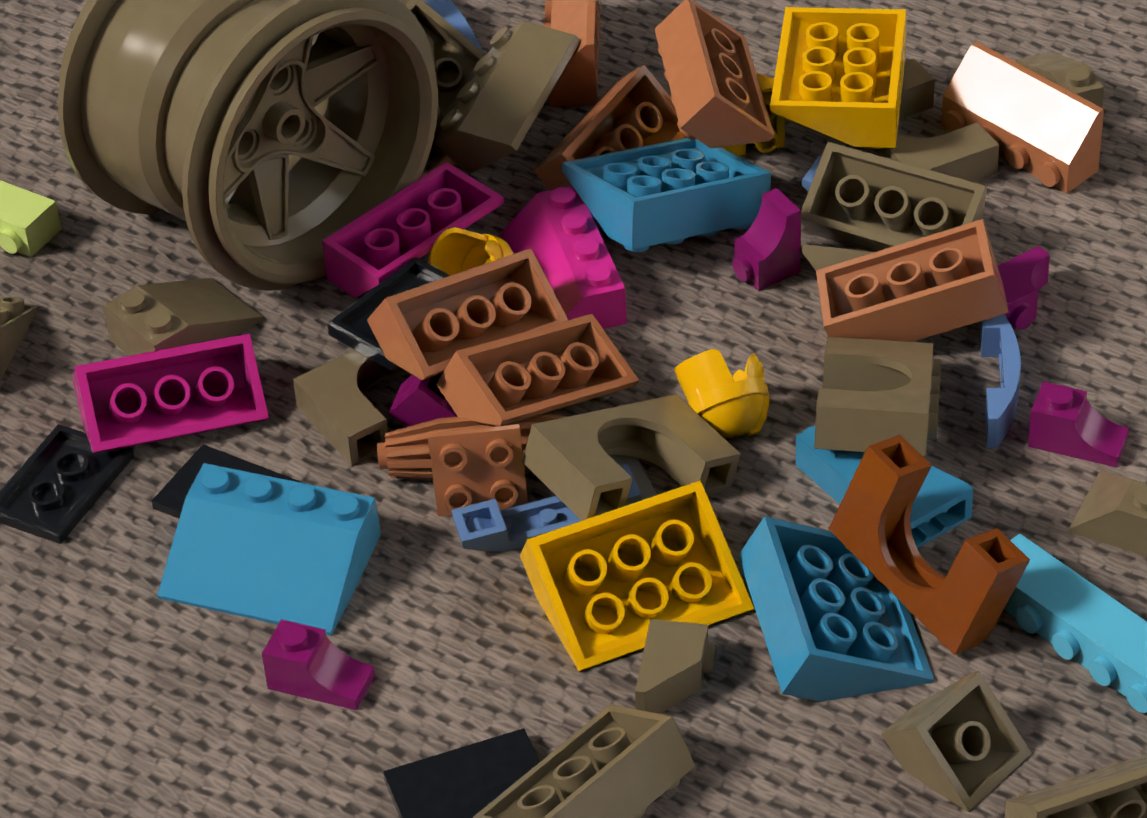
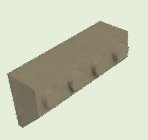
(505, 94)
(883, 201)
(602, 770)
(1105, 793)

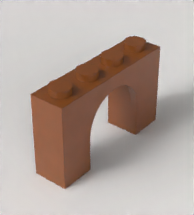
(877, 530)

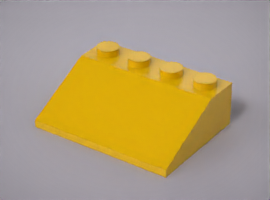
(842, 72)
(632, 566)

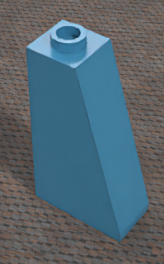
(938, 507)

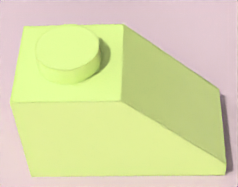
(26, 220)

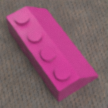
(404, 228)
(571, 255)
(169, 393)

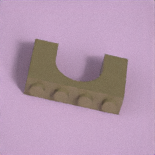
(963, 153)
(877, 393)
(337, 406)
(576, 462)

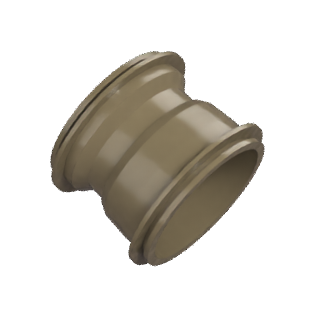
(249, 120)

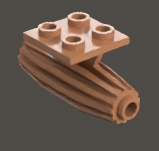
(463, 459)

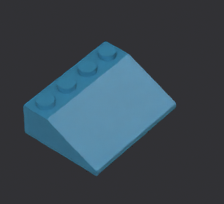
(668, 192)
(269, 548)
(827, 616)

